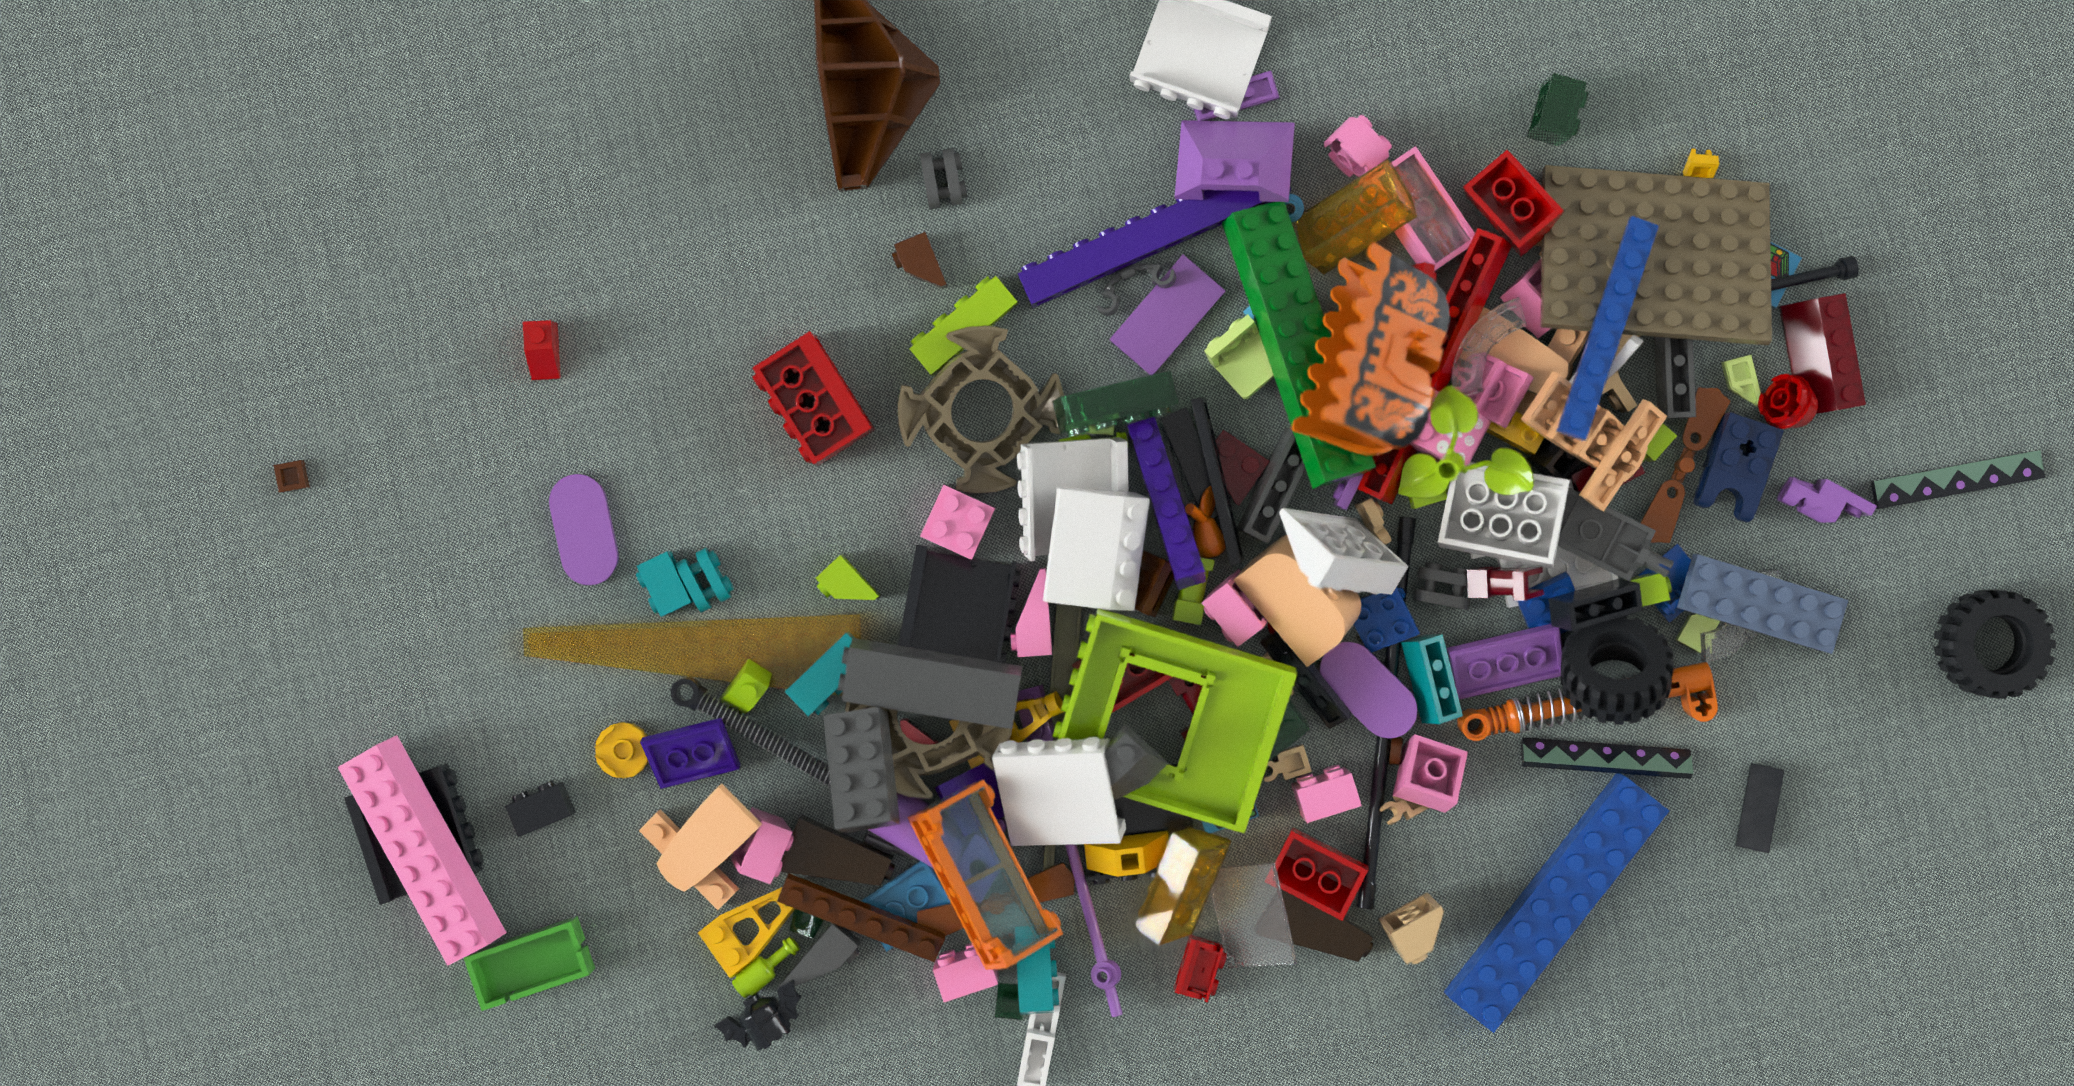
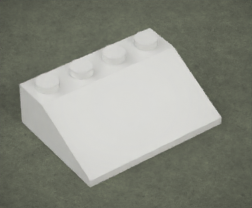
(1502, 526)
(1096, 548)
(1341, 553)

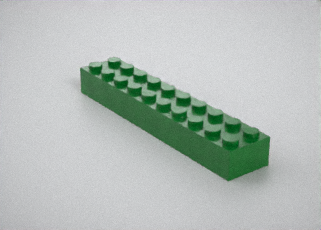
(1288, 325)

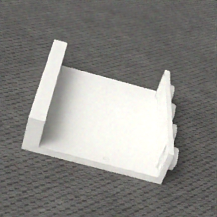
(1201, 53)
(1064, 464)
(1057, 792)

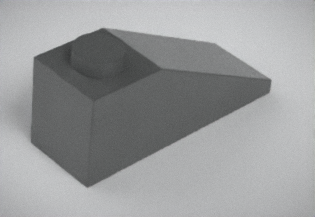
(825, 955)

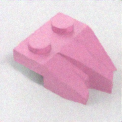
(1502, 391)

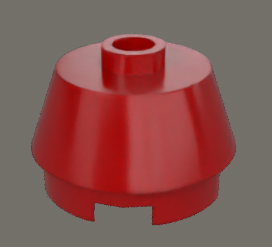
(1788, 402)

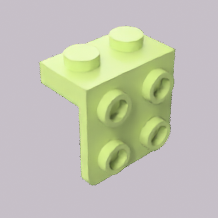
(1241, 357)

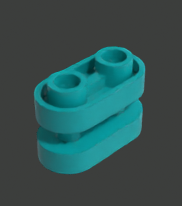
(708, 563)

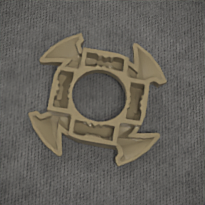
(935, 402)
(918, 759)

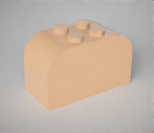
(1303, 615)

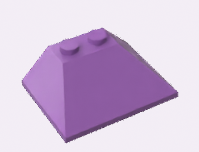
(1235, 158)

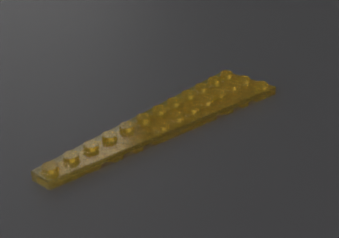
(698, 647)

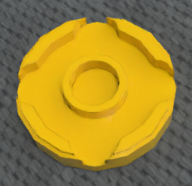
(620, 750)

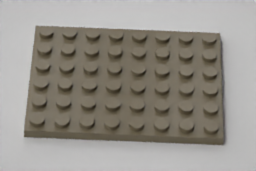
(1704, 268)

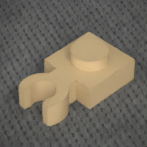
(1371, 515)
(1290, 762)
(1403, 807)

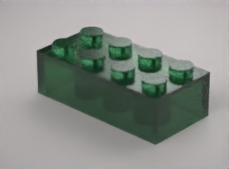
(1114, 402)

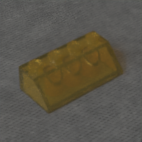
(1355, 217)
(1181, 885)

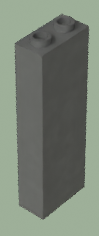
(930, 683)

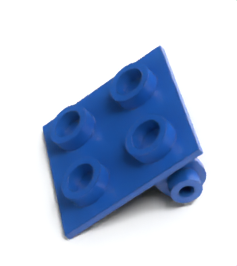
(1677, 578)
(1385, 620)

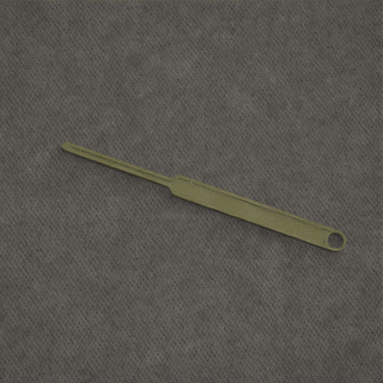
(1064, 655)

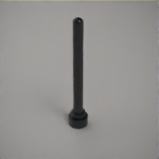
(1845, 268)

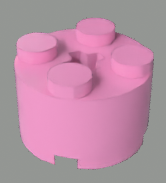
(1357, 147)

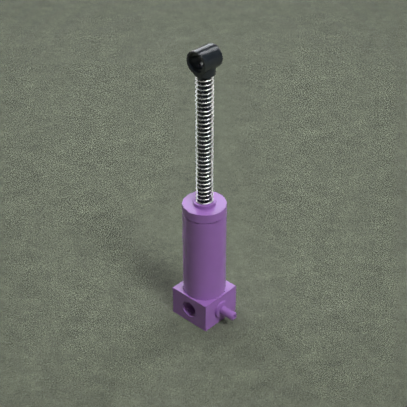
(898, 835)

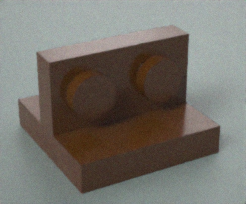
(1153, 583)

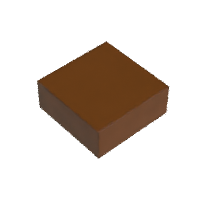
(291, 476)

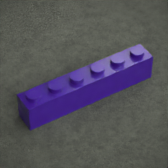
(1166, 503)

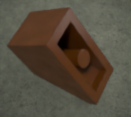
(919, 260)

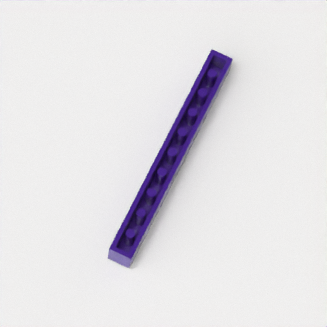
(1131, 243)

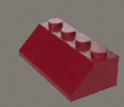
(1824, 350)

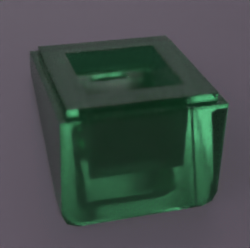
(1008, 1002)

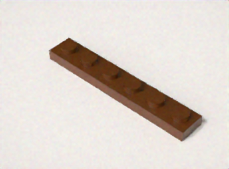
(861, 917)

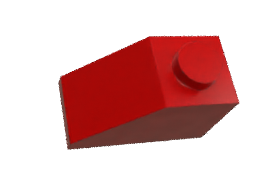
(542, 349)

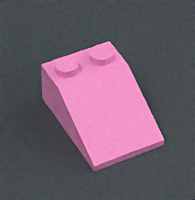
(1033, 627)

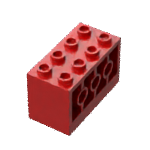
(832, 399)

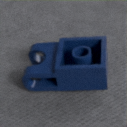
(1738, 473)

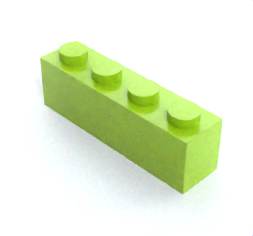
(981, 309)

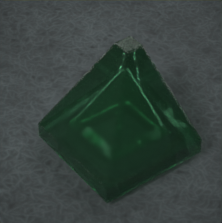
(805, 923)

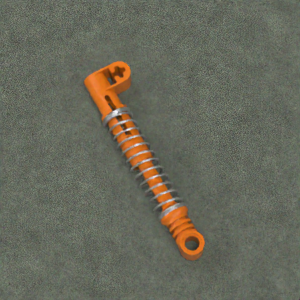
(1515, 716)

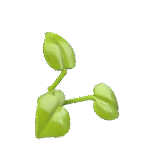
(1425, 477)

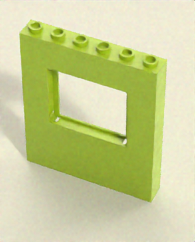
(1230, 726)

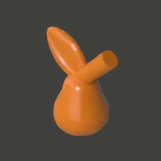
(1206, 531)

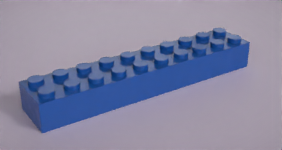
(1556, 901)

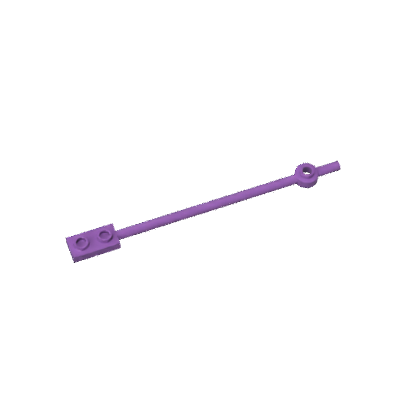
(1103, 964)

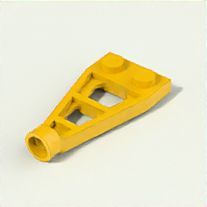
(1040, 715)
(725, 944)

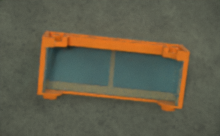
(983, 877)

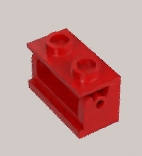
(1199, 968)

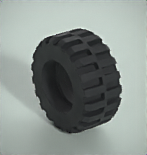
(2030, 649)
(1617, 698)

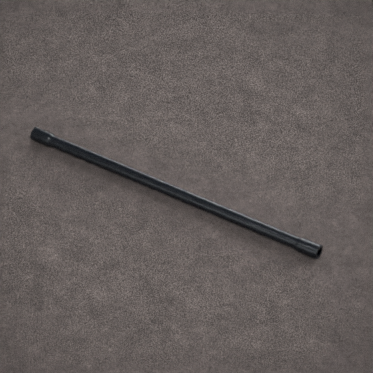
(1367, 890)

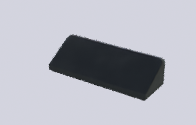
(1759, 807)

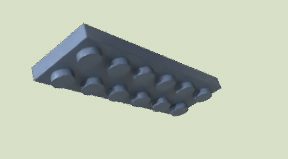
(1762, 603)

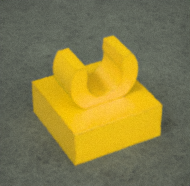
(1701, 165)

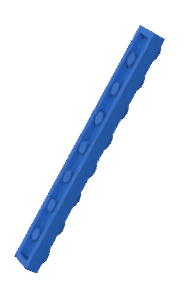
(1607, 328)

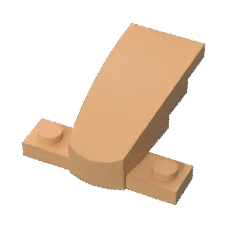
(1537, 359)
(1609, 447)
(702, 844)

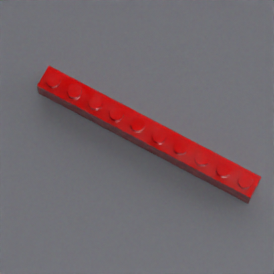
(1465, 301)

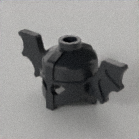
(763, 1018)

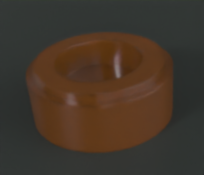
(1396, 750)

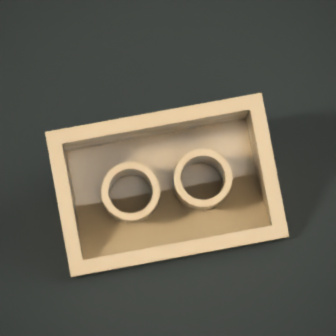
(1414, 928)

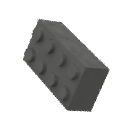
(861, 770)

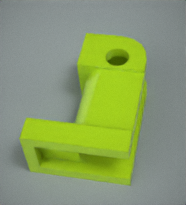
(1188, 604)

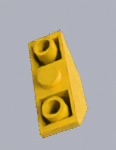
(1132, 856)

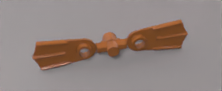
(1663, 510)
(1047, 885)

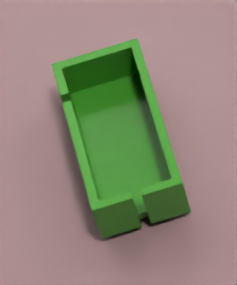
(529, 963)

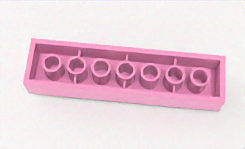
(422, 850)

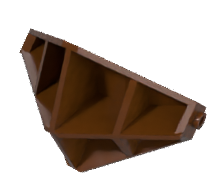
(869, 87)

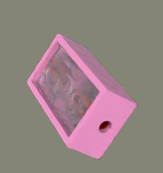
(1440, 227)

